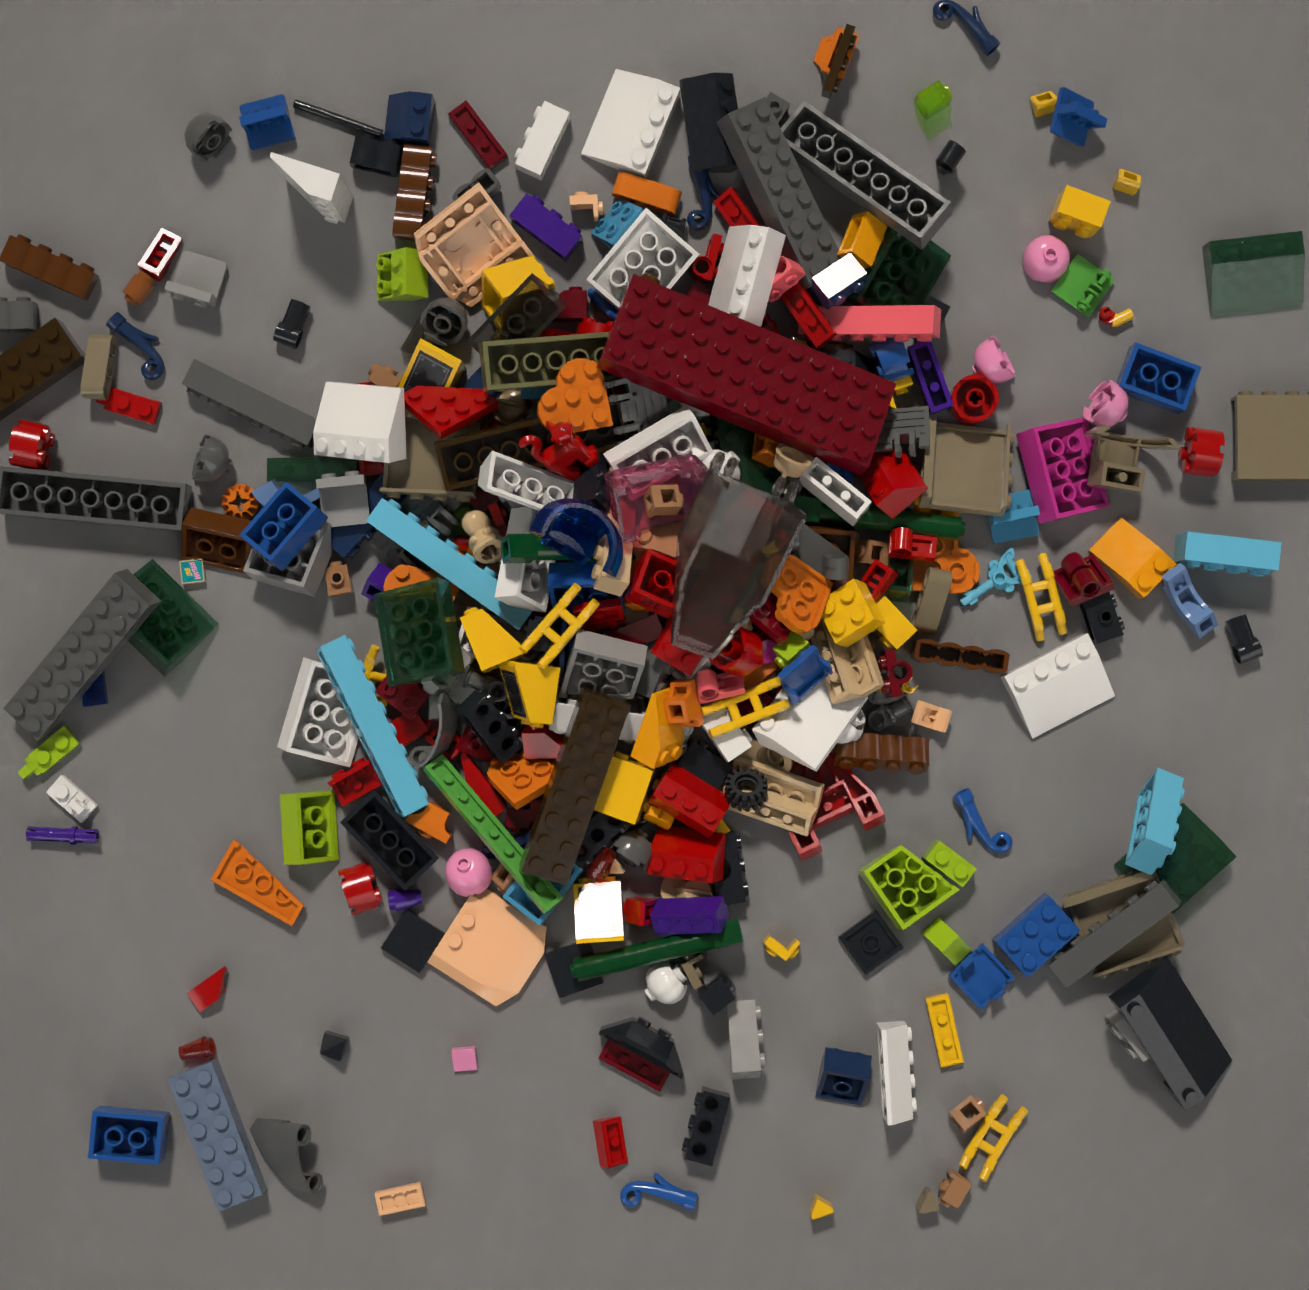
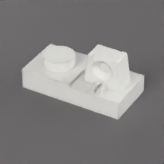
(72, 798)

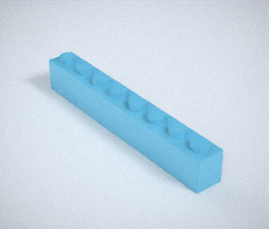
(445, 559)
(372, 726)

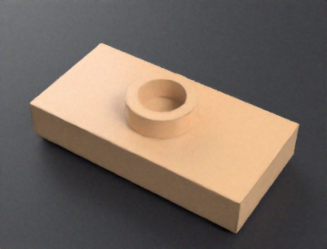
(400, 1198)

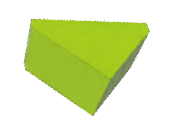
(946, 941)

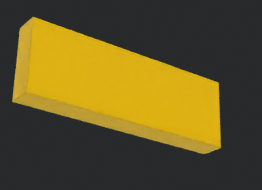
(944, 1030)

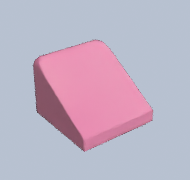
(464, 1058)

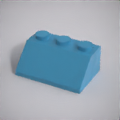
(520, 900)

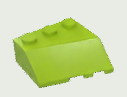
(905, 886)

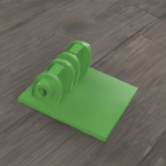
(1083, 285)

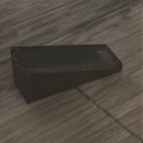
(413, 338)

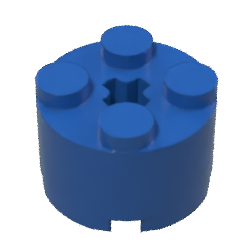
(892, 359)

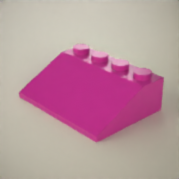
(1058, 469)

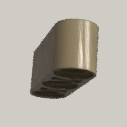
(98, 366)
(931, 600)

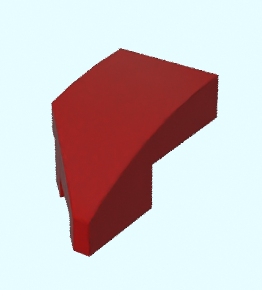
(209, 990)

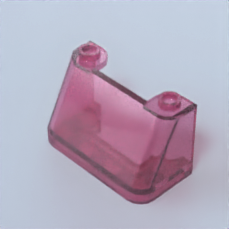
(629, 484)

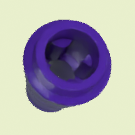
(400, 899)

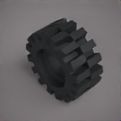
(746, 799)

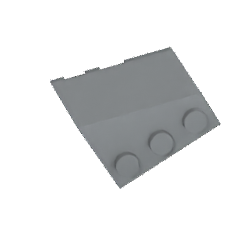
(303, 571)
(603, 665)

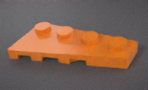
(255, 883)

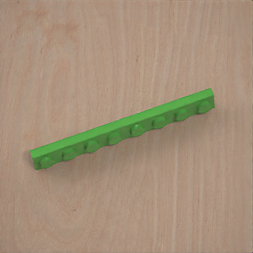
(490, 831)

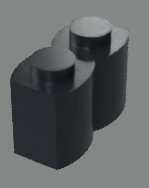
(376, 155)

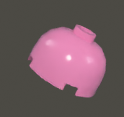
(1046, 258)
(993, 362)
(1108, 405)
(468, 872)

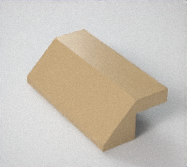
(853, 667)
(790, 797)

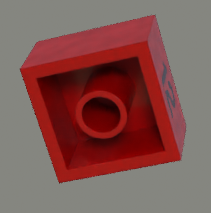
(653, 583)

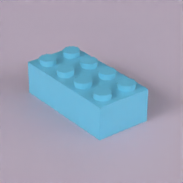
(1228, 553)
(1155, 821)

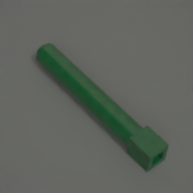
(874, 518)
(527, 548)
(654, 952)

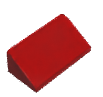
(409, 730)
(610, 1142)

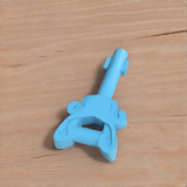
(997, 578)

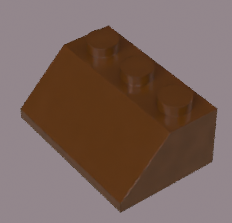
(215, 539)

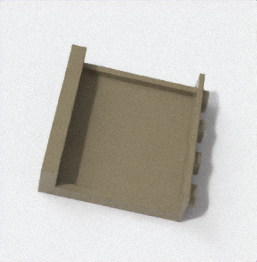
(1271, 436)
(967, 469)
(421, 472)
(1097, 900)

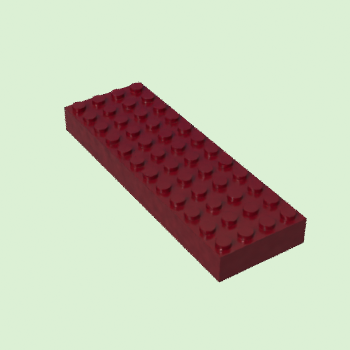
(747, 375)

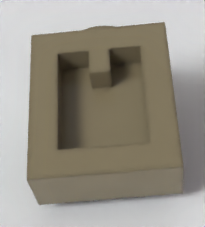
(693, 973)

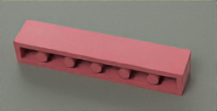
(882, 322)

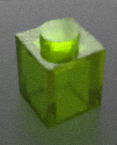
(933, 99)

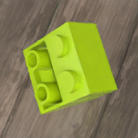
(401, 276)

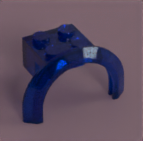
(574, 530)

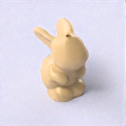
(484, 537)

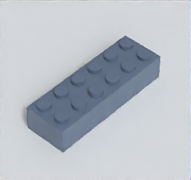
(217, 1134)

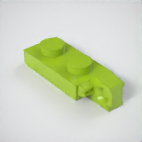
(49, 753)

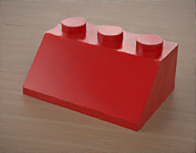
(893, 482)
(690, 800)
(688, 855)

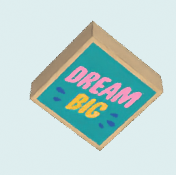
(192, 571)

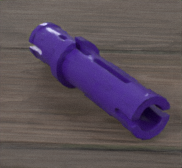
(70, 835)

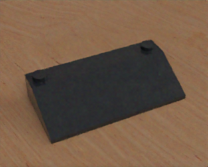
(1173, 1032)

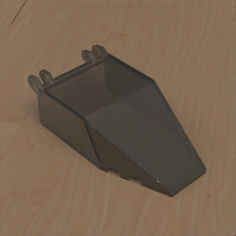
(729, 556)

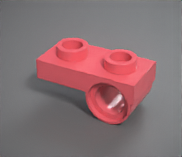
(786, 276)
(717, 686)

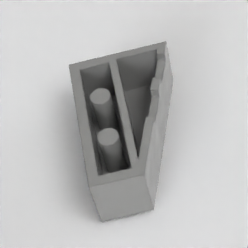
(745, 1039)

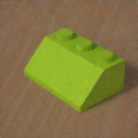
(309, 827)

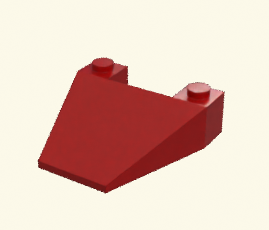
(841, 796)

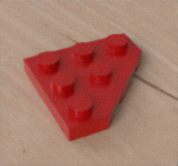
(448, 408)

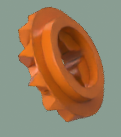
(248, 508)

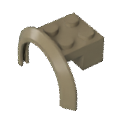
(1116, 459)

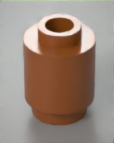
(139, 288)

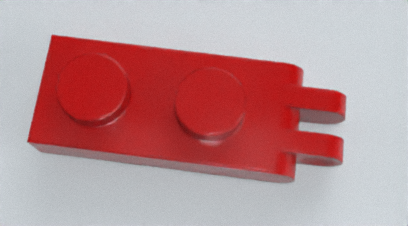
(132, 406)

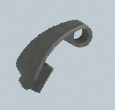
(820, 555)
(444, 711)
(279, 1145)

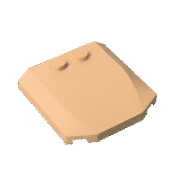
(465, 241)
(490, 947)

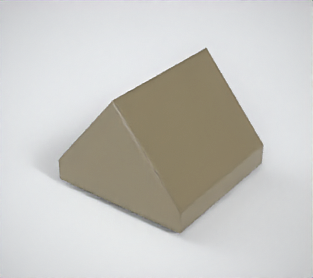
(926, 1202)

